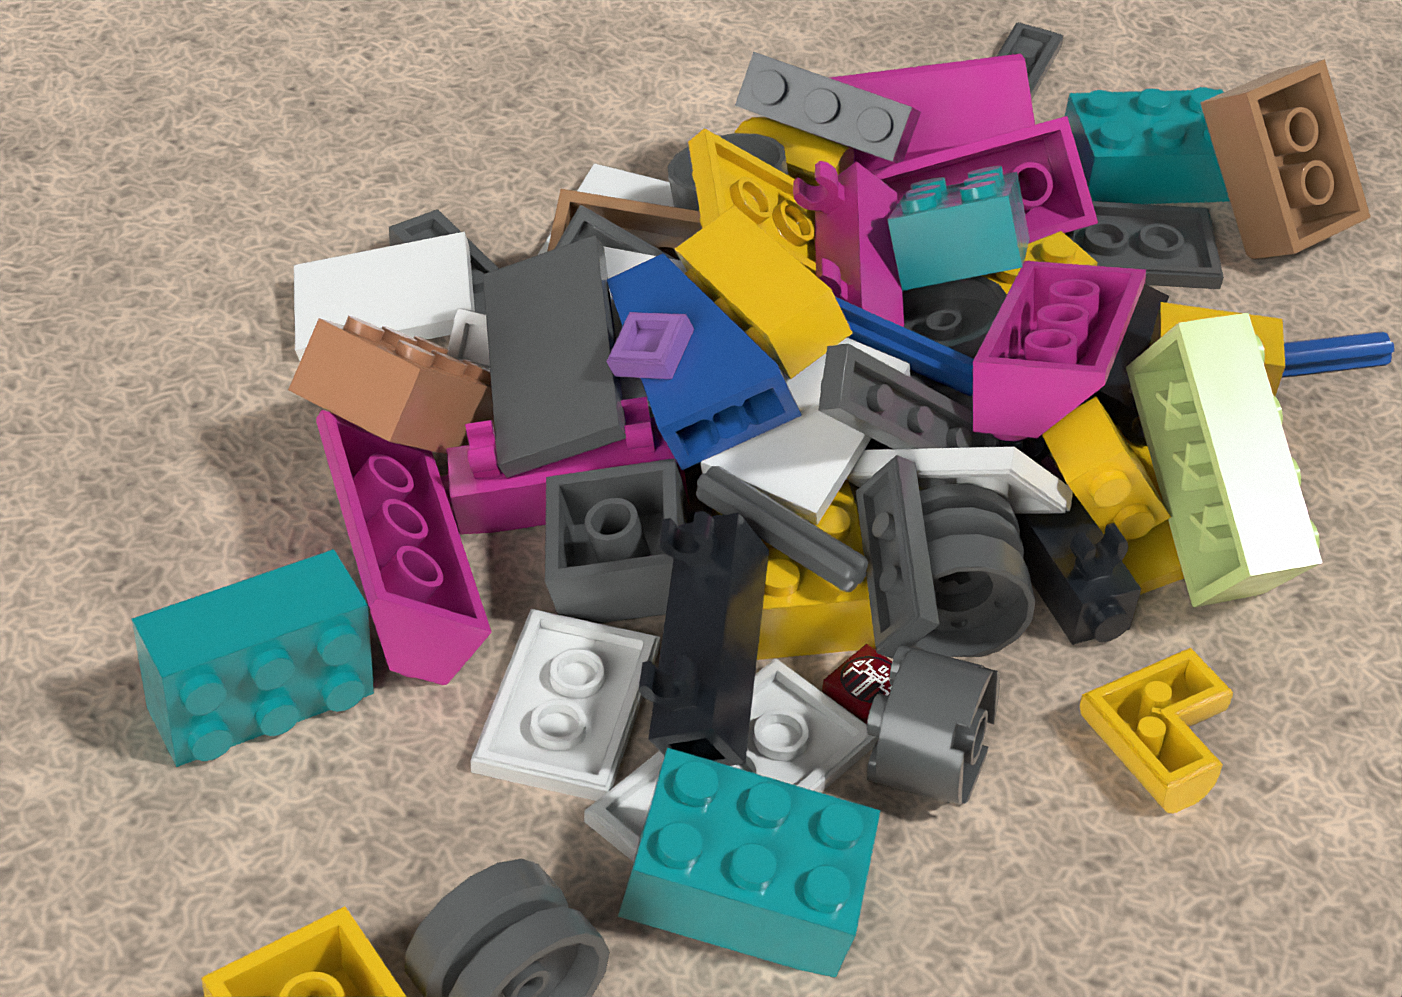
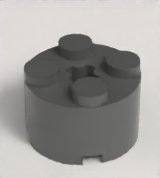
(932, 725)

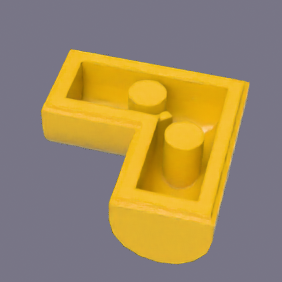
(801, 148)
(1148, 725)

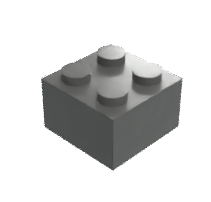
(606, 540)

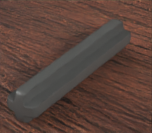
(783, 529)

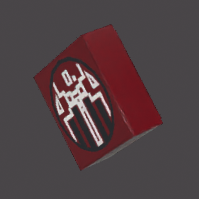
(859, 681)

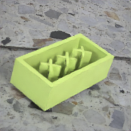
(1223, 460)

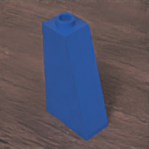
(724, 381)

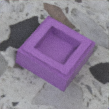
(650, 345)

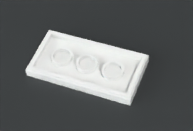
(792, 738)

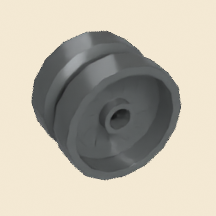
(954, 316)
(506, 938)

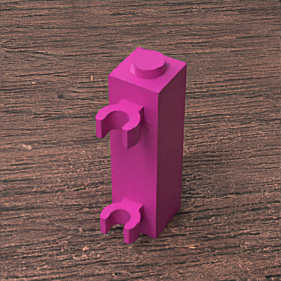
(854, 237)
(493, 503)

